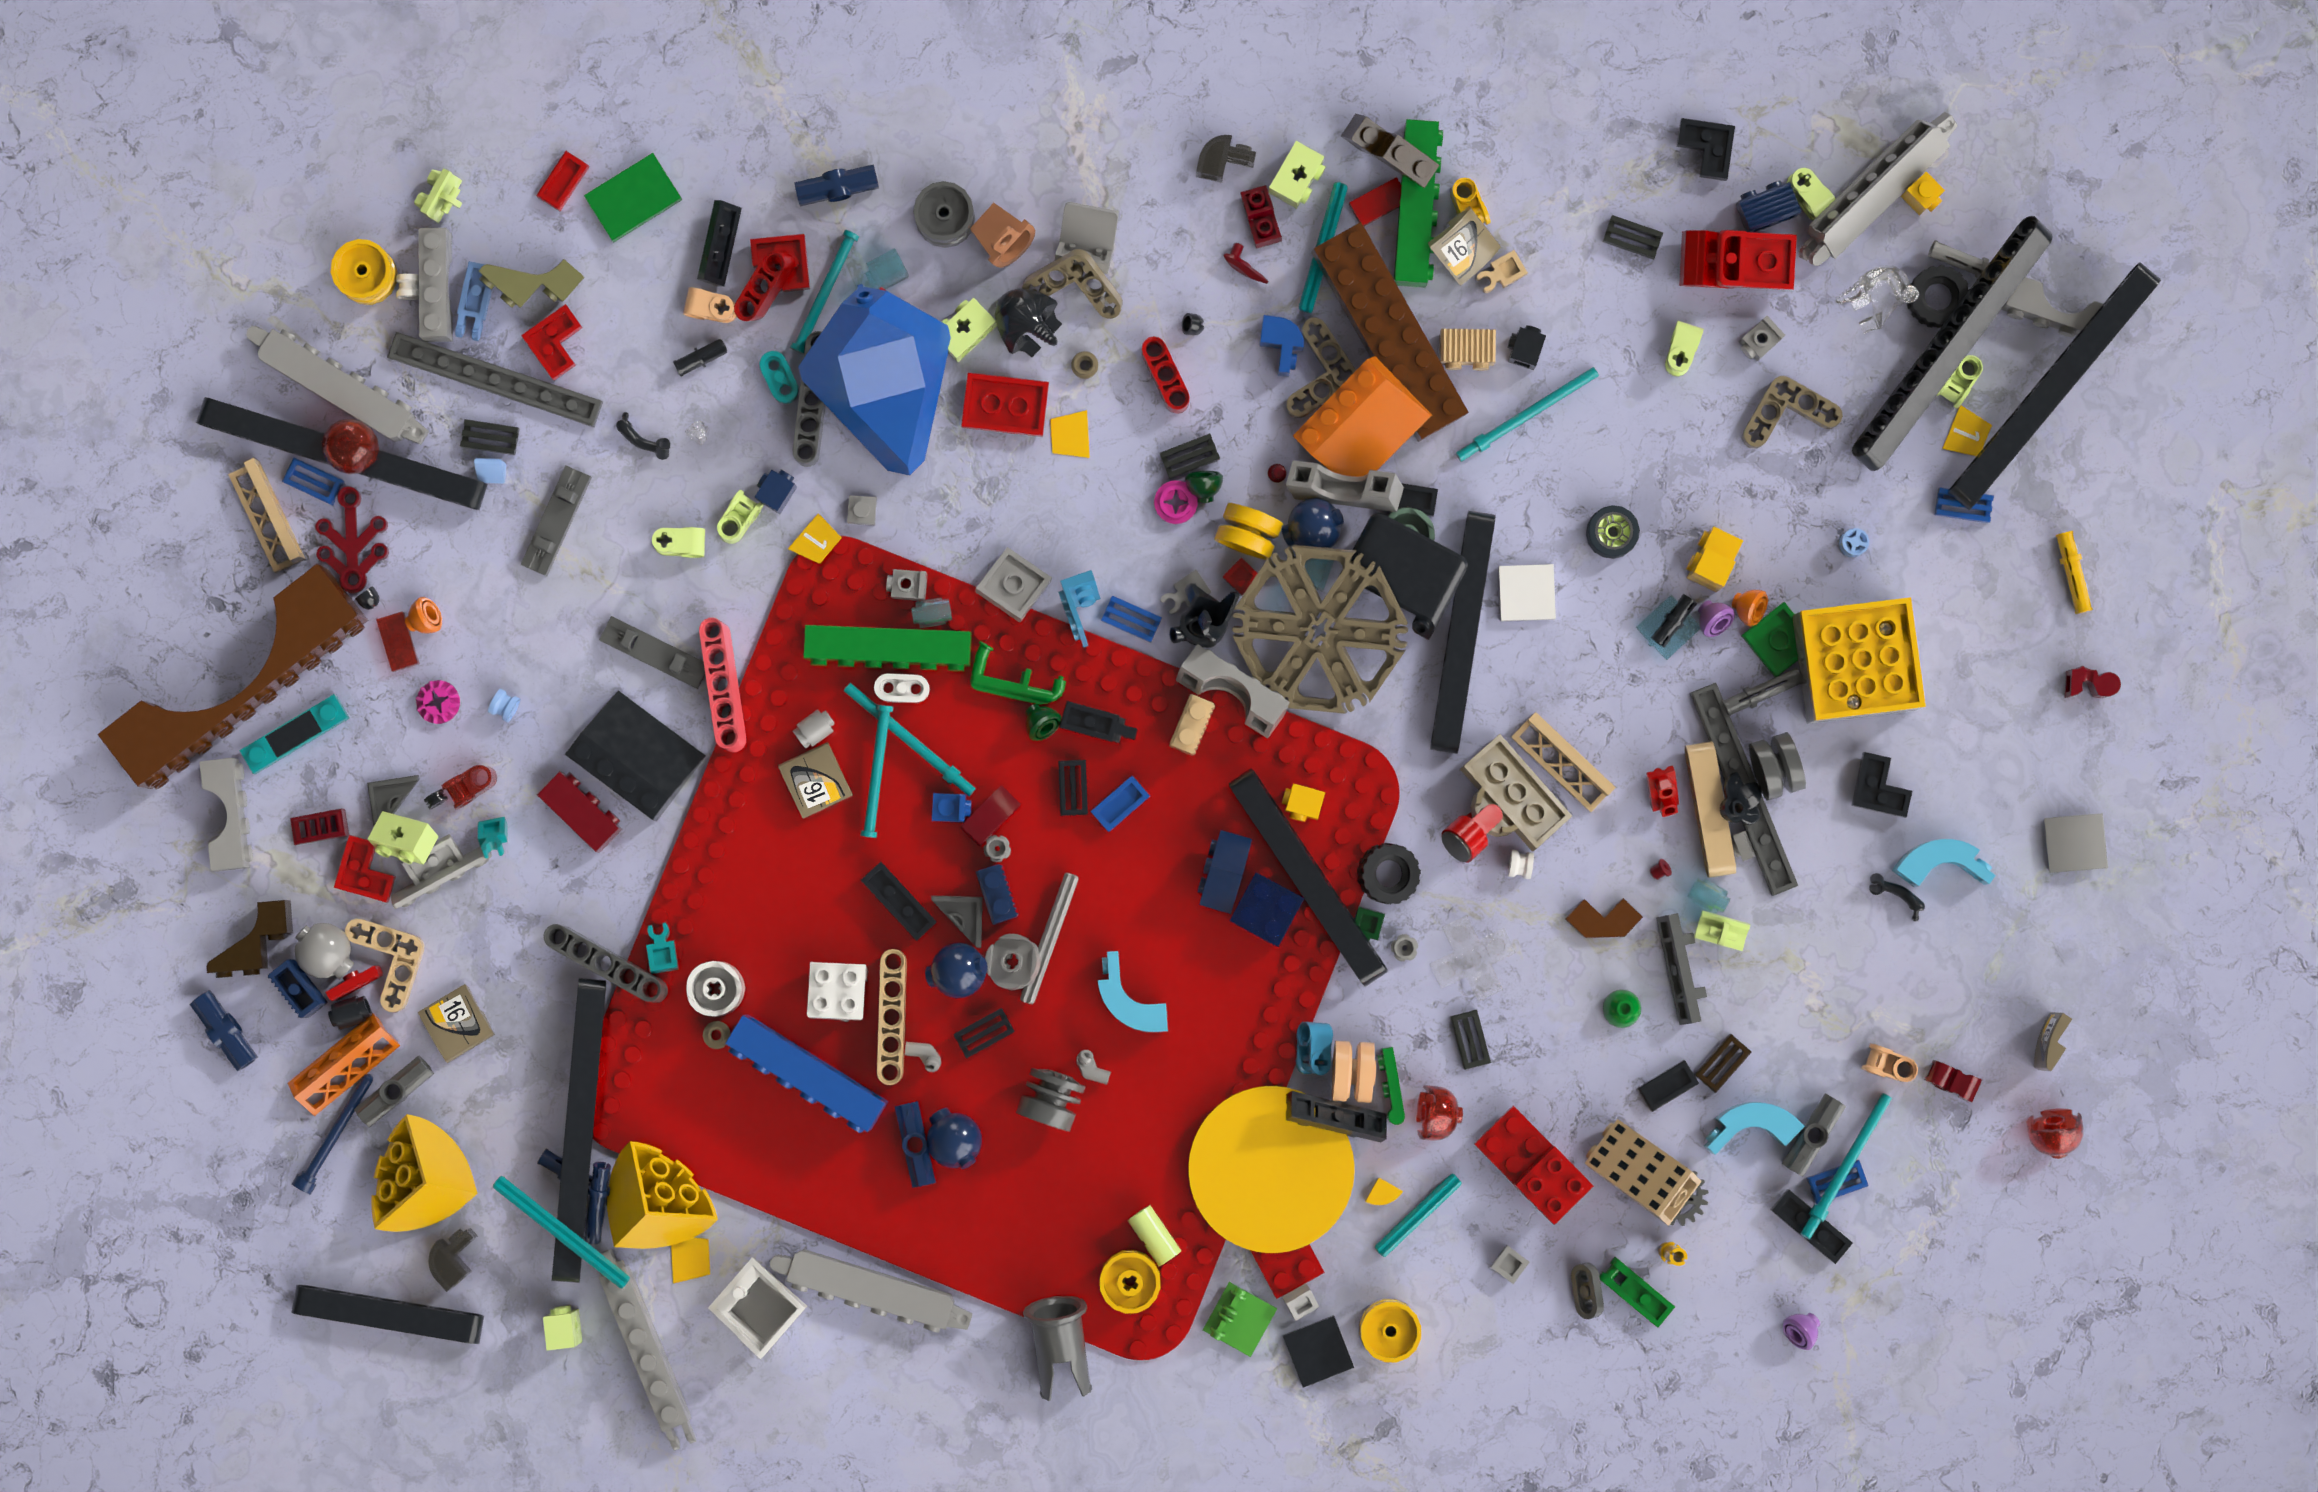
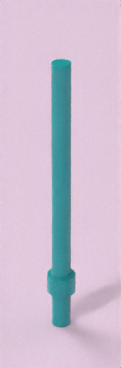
(1482, 442)
(950, 774)
(1819, 1211)

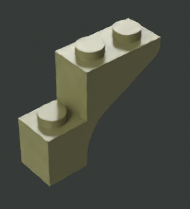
(519, 286)

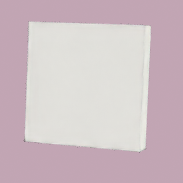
(1527, 592)

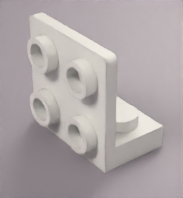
(836, 991)

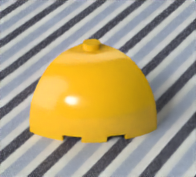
(419, 1177)
(655, 1200)

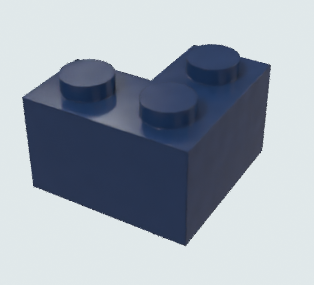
(1224, 871)

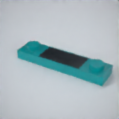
(294, 734)

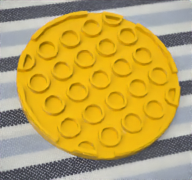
(1268, 1177)

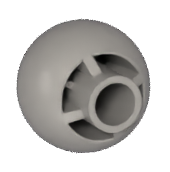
(323, 951)

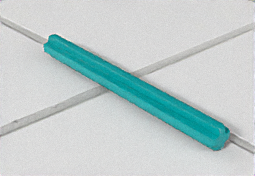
(561, 1232)

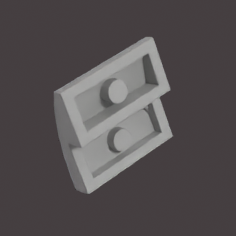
(2076, 843)

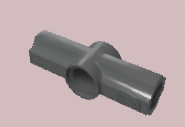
(381, 1103)
(1824, 1119)

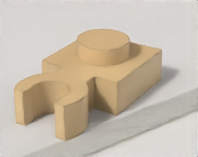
(1505, 270)

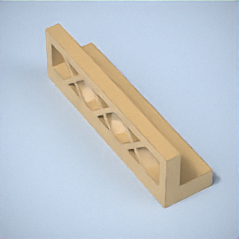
(272, 509)
(1570, 754)

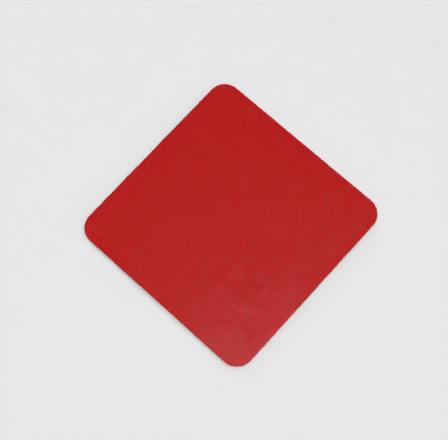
(787, 891)

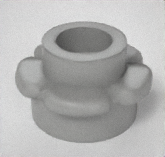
(1003, 843)
(1411, 944)

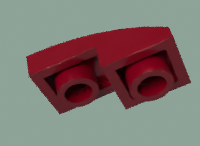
(1261, 216)
(990, 816)

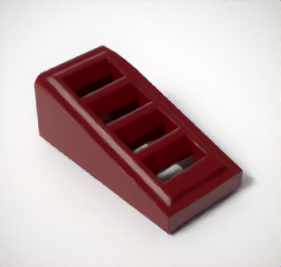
(341, 825)

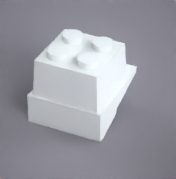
(757, 1308)

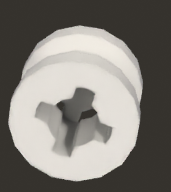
(408, 286)
(1520, 864)

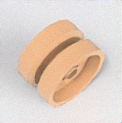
(1356, 1072)

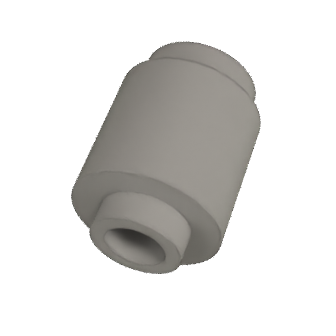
(814, 728)

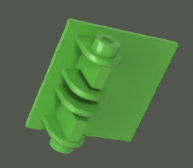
(1239, 1319)

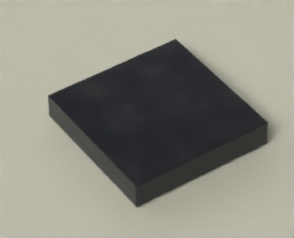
(1318, 1351)

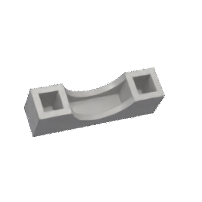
(434, 303)
(2030, 303)
(1373, 491)
(1207, 672)
(230, 848)

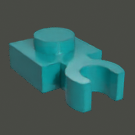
(492, 835)
(661, 954)

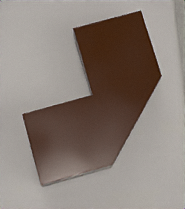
(1594, 925)

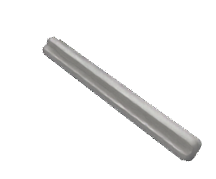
(1051, 933)

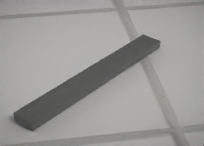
(495, 379)
(1732, 759)

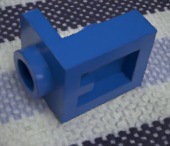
(950, 807)

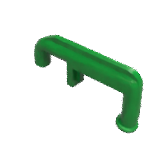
(1019, 691)

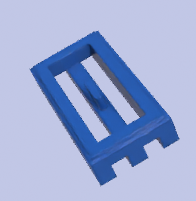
(333, 491)
(1987, 508)
(1153, 628)
(1859, 1174)

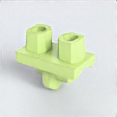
(441, 196)
(1722, 930)

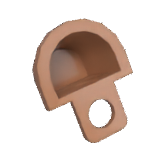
(1003, 235)

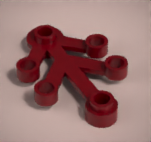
(352, 544)

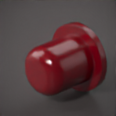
(1277, 473)
(1660, 870)

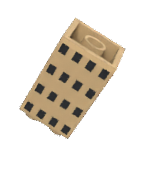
(1642, 1171)

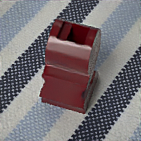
(2099, 685)
(1953, 1080)

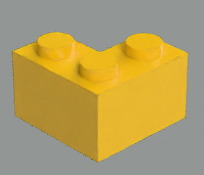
(1714, 560)

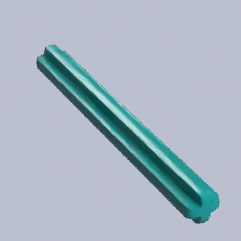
(1327, 232)

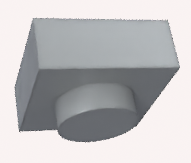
(862, 510)
(1743, 846)
(1509, 1264)
(1300, 1302)

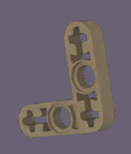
(1074, 273)
(1328, 378)
(1780, 402)

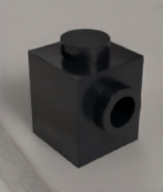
(1526, 347)

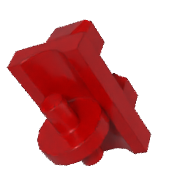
(1663, 791)

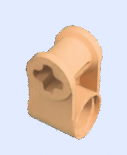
(705, 305)
(1888, 1063)

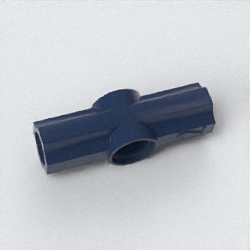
(836, 185)
(223, 1030)
(920, 1162)

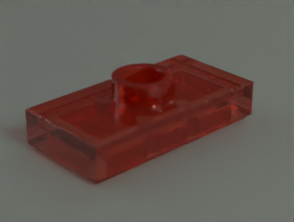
(397, 641)

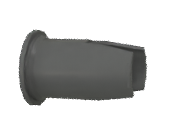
(1059, 1340)

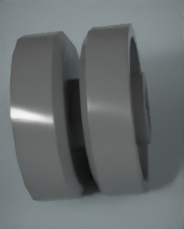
(940, 198)
(1777, 766)

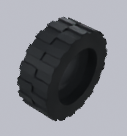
(1937, 275)
(1407, 883)

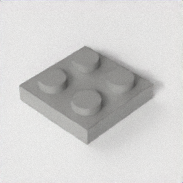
(1013, 584)

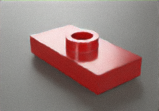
(353, 982)

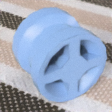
(1858, 540)
(504, 705)

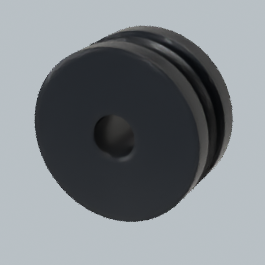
(435, 799)

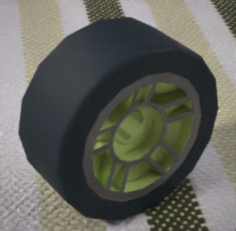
(1626, 527)

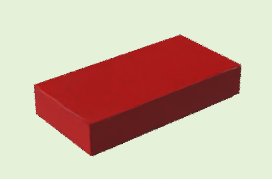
(562, 181)
(1377, 202)

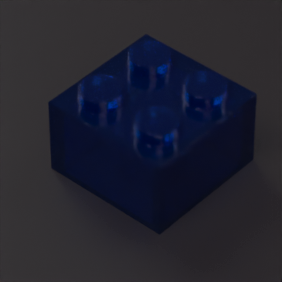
(1266, 909)

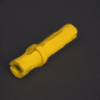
(2074, 572)
(1666, 1253)

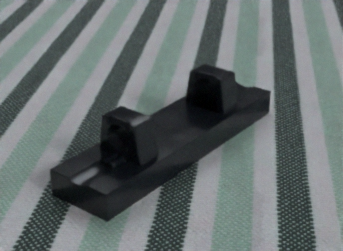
(1336, 1116)

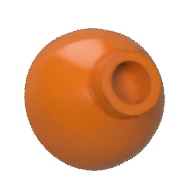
(1750, 606)
(424, 616)

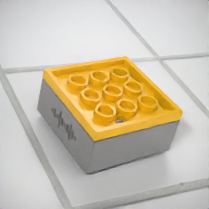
(1859, 660)

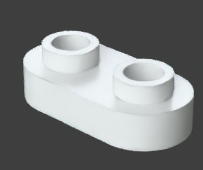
(902, 688)

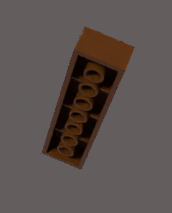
(1388, 324)

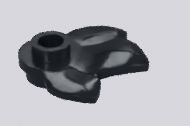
(1740, 800)

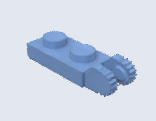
(473, 302)

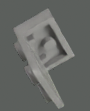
(1090, 230)

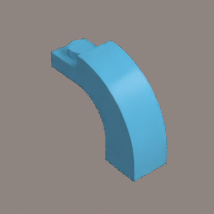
(1921, 859)
(1131, 1013)
(1773, 1119)

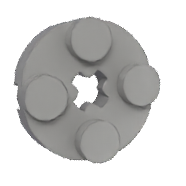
(1023, 973)

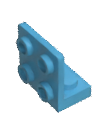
(1077, 592)

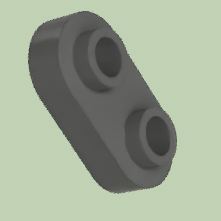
(1587, 1290)

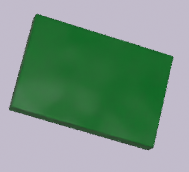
(633, 197)

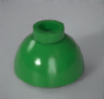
(1622, 1008)

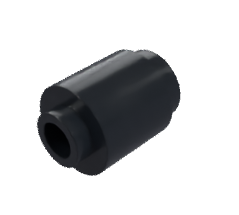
(349, 1012)

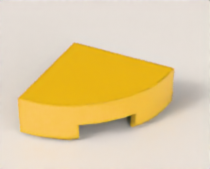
(1383, 1193)

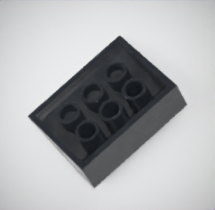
(635, 755)

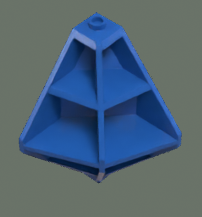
(881, 374)

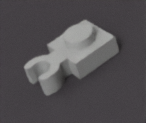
(1180, 596)

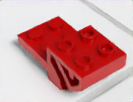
(1737, 260)
(1533, 1165)

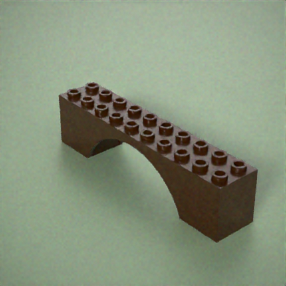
(310, 622)

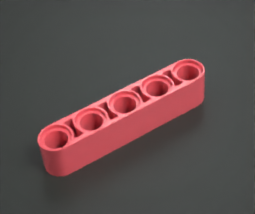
(714, 675)

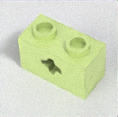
(1299, 159)
(979, 326)
(402, 838)
(562, 1328)

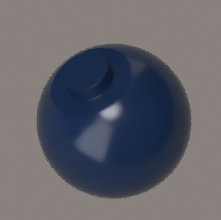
(1313, 524)
(957, 970)
(953, 1139)

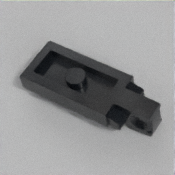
(1095, 723)

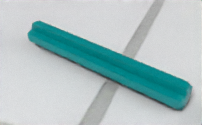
(1418, 1215)

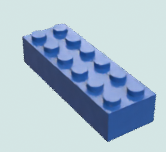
(807, 1073)

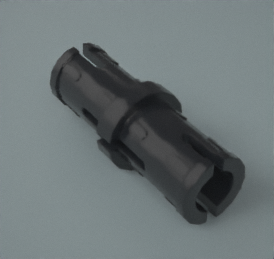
(1673, 620)

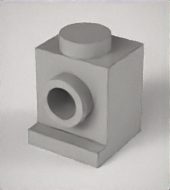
(1769, 331)
(915, 592)

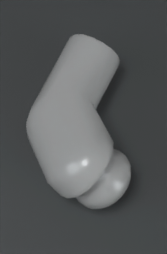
(926, 1053)
(1089, 1068)

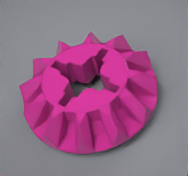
(1166, 511)
(449, 706)

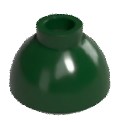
(1204, 484)
(1041, 722)

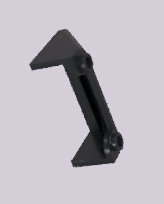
(1416, 568)

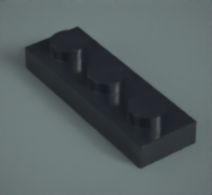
(719, 243)
(898, 901)
(1825, 1238)

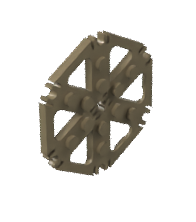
(1345, 633)

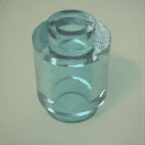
(932, 612)
(1709, 896)

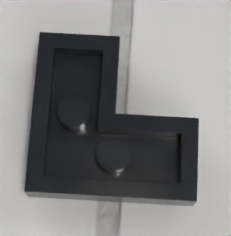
(1713, 140)
(1872, 791)

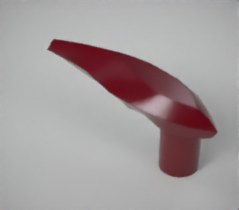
(1242, 266)

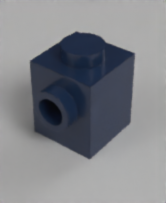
(775, 490)

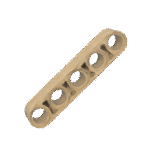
(1707, 797)
(884, 1029)

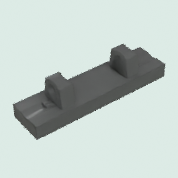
(556, 520)
(654, 652)
(1679, 970)

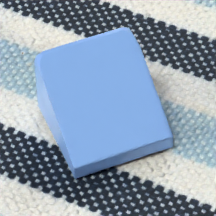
(490, 470)

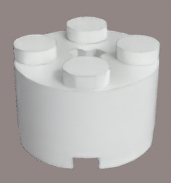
(699, 988)

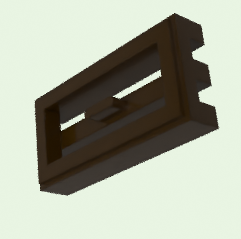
(1707, 1080)

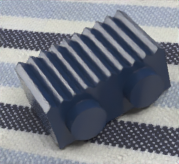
(1768, 207)
(997, 894)
(297, 988)

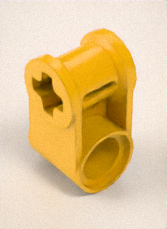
(1473, 200)

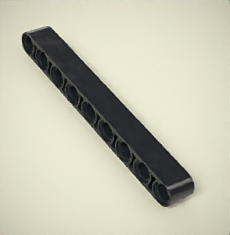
(1462, 634)
(1308, 877)

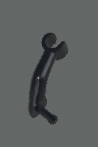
(660, 447)
(1905, 894)

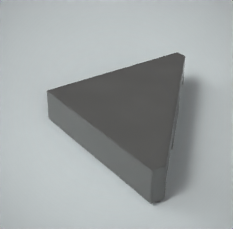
(389, 794)
(964, 913)

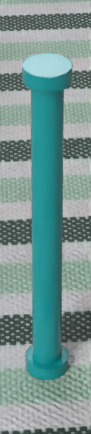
(825, 290)
(876, 771)

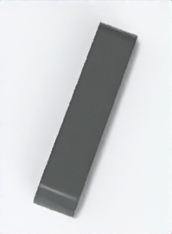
(807, 412)
(593, 959)

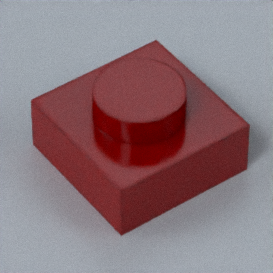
(1240, 576)

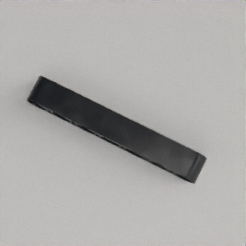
(387, 1314)

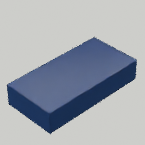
(1120, 803)

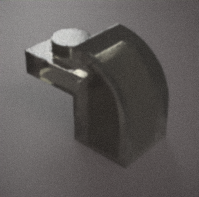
(1216, 155)
(444, 1260)

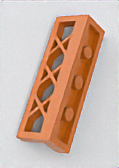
(333, 1062)

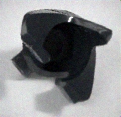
(1026, 312)
(1205, 619)

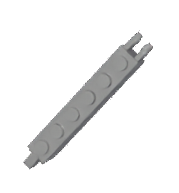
(1877, 188)
(335, 386)
(872, 1289)
(648, 1355)

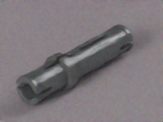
(1790, 678)

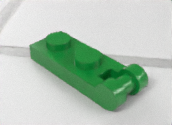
(1391, 1087)
(1637, 1293)

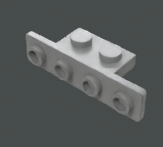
(442, 864)

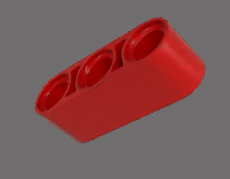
(775, 280)
(1165, 361)

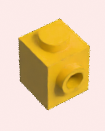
(1923, 194)
(1303, 802)

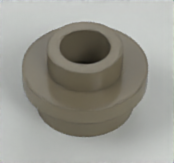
(1084, 356)
(725, 1034)

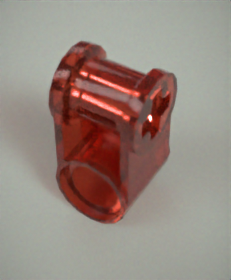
(465, 787)

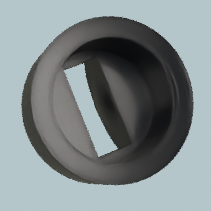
(1192, 324)
(368, 599)

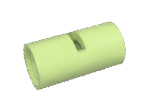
(1155, 1235)

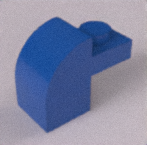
(1283, 335)

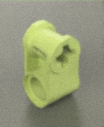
(1812, 195)
(1683, 345)
(1959, 384)
(739, 516)
(686, 542)

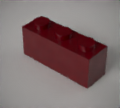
(580, 811)

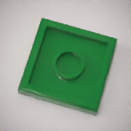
(1774, 640)

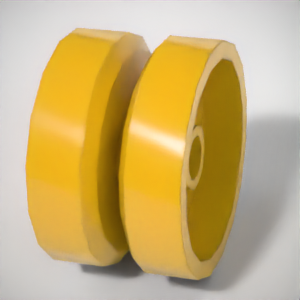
(367, 257)
(1248, 529)
(1135, 1297)
(1385, 1314)

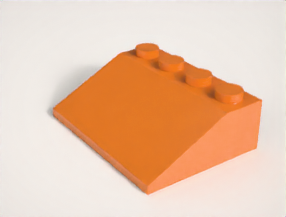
(1362, 422)

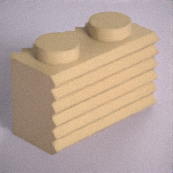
(1467, 347)
(1192, 725)

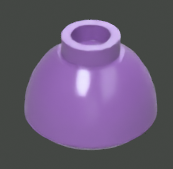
(1715, 618)
(1802, 1330)

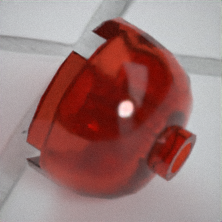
(350, 446)
(1438, 1113)
(2056, 1132)

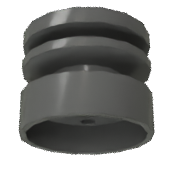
(1050, 1099)

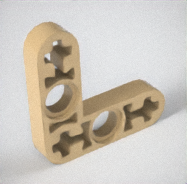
(400, 958)

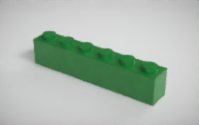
(1416, 210)
(888, 646)

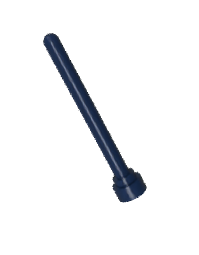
(307, 1179)

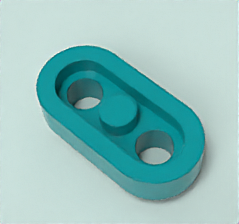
(779, 378)

